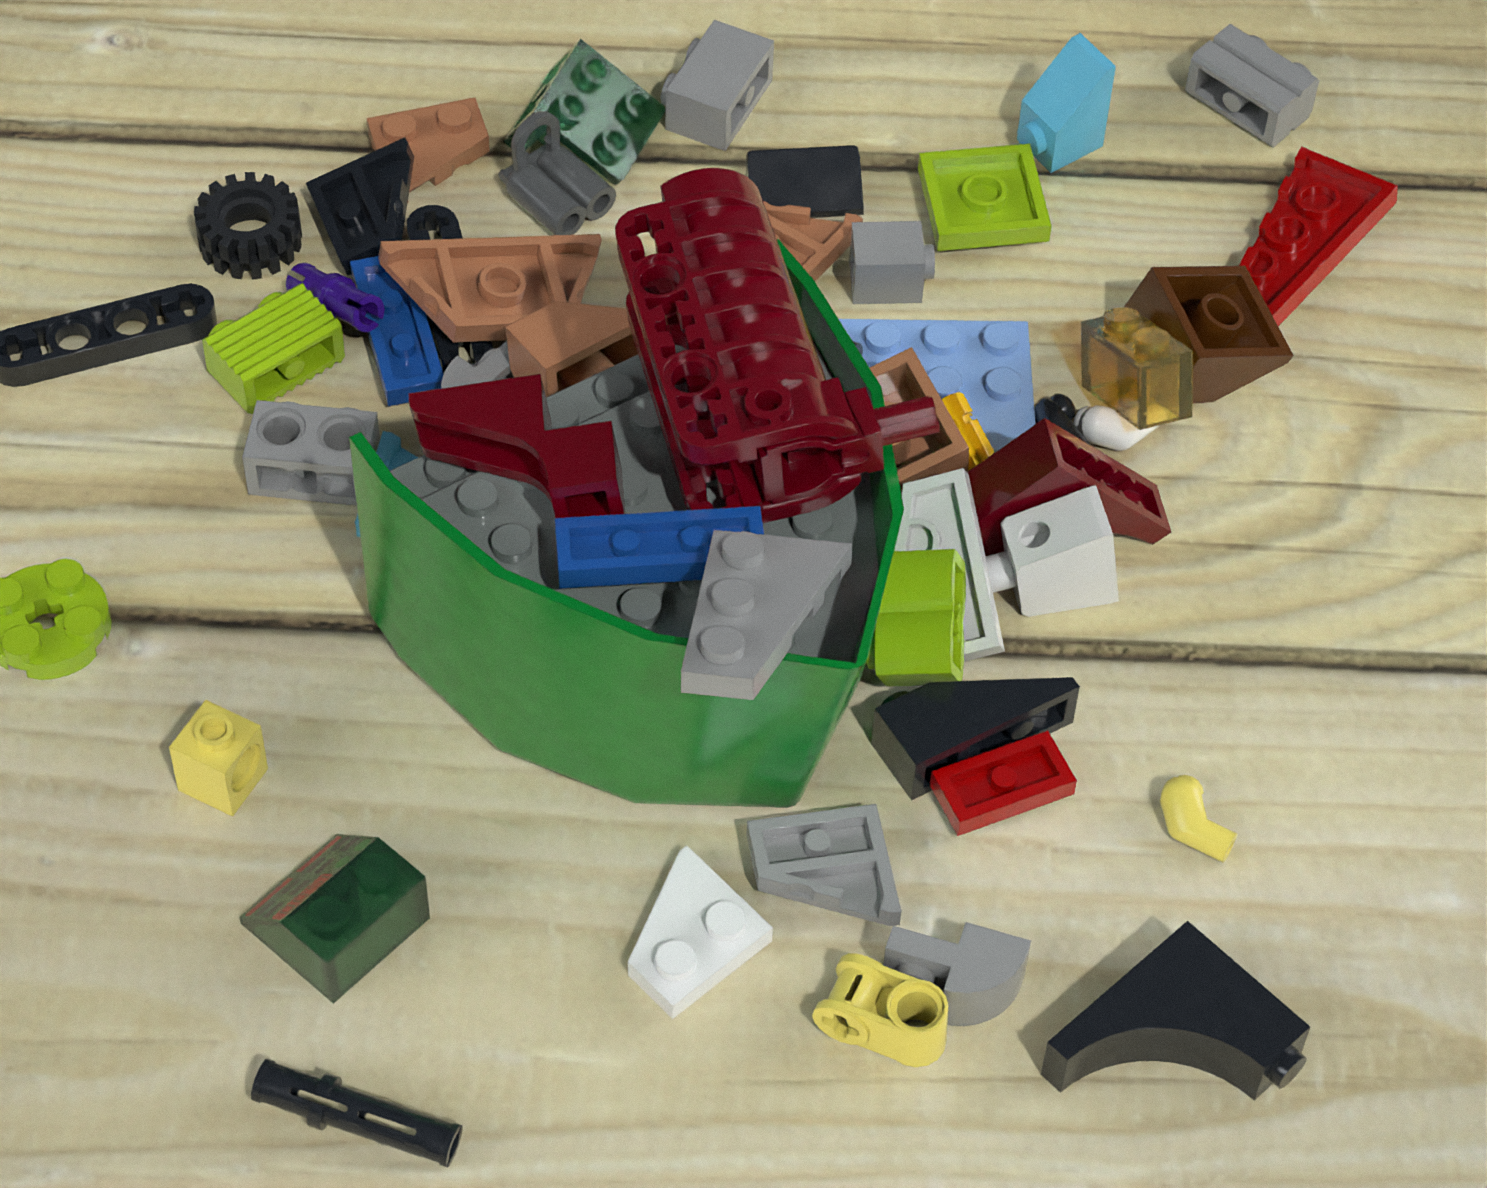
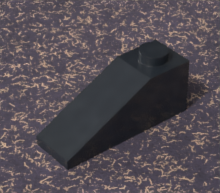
(964, 719)

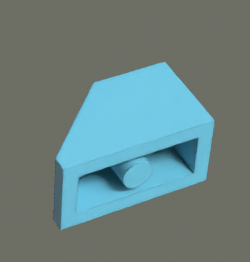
(1068, 105)

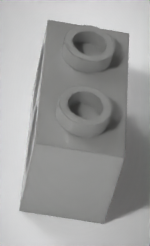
(305, 451)

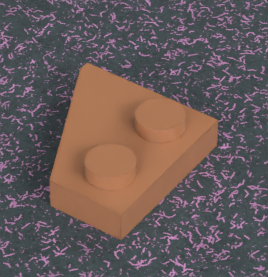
(438, 135)

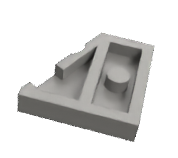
(827, 861)

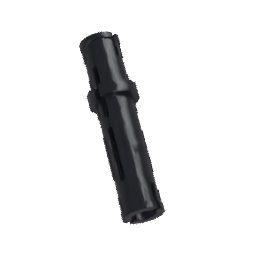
(280, 1088)

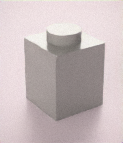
(889, 262)

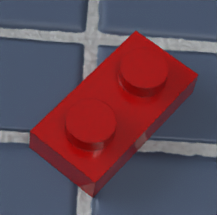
(1003, 783)

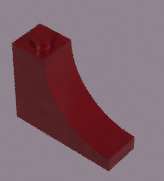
(1052, 464)

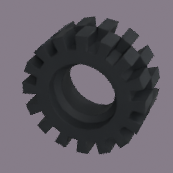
(244, 202)

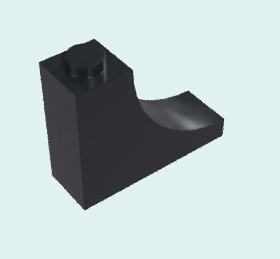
(1186, 1009)

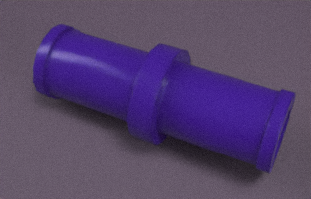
(339, 296)

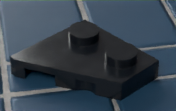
(365, 201)

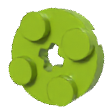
(78, 627)

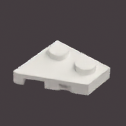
(694, 936)

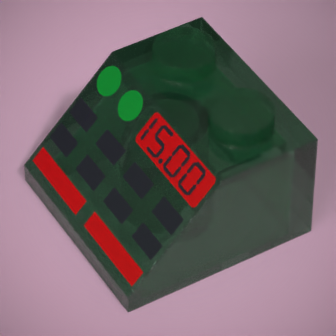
(341, 912)

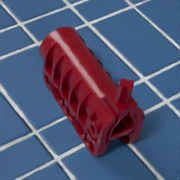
(753, 380)

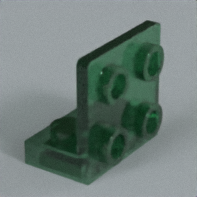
(598, 109)

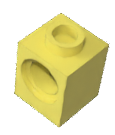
(218, 757)

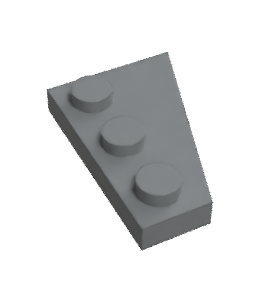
(751, 606)

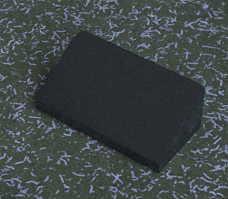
(809, 177)

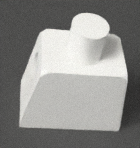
(1057, 555)

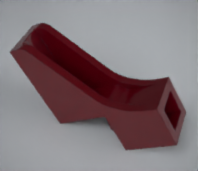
(509, 433)

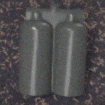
(554, 181)

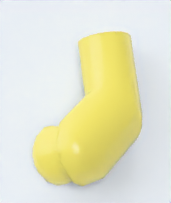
(1188, 821)

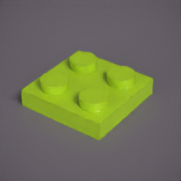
(984, 197)

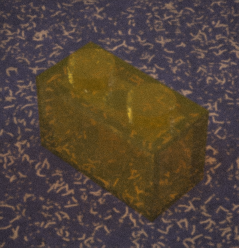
(1136, 368)

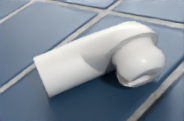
(1107, 428)

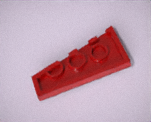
(1313, 227)

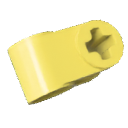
(880, 1007)

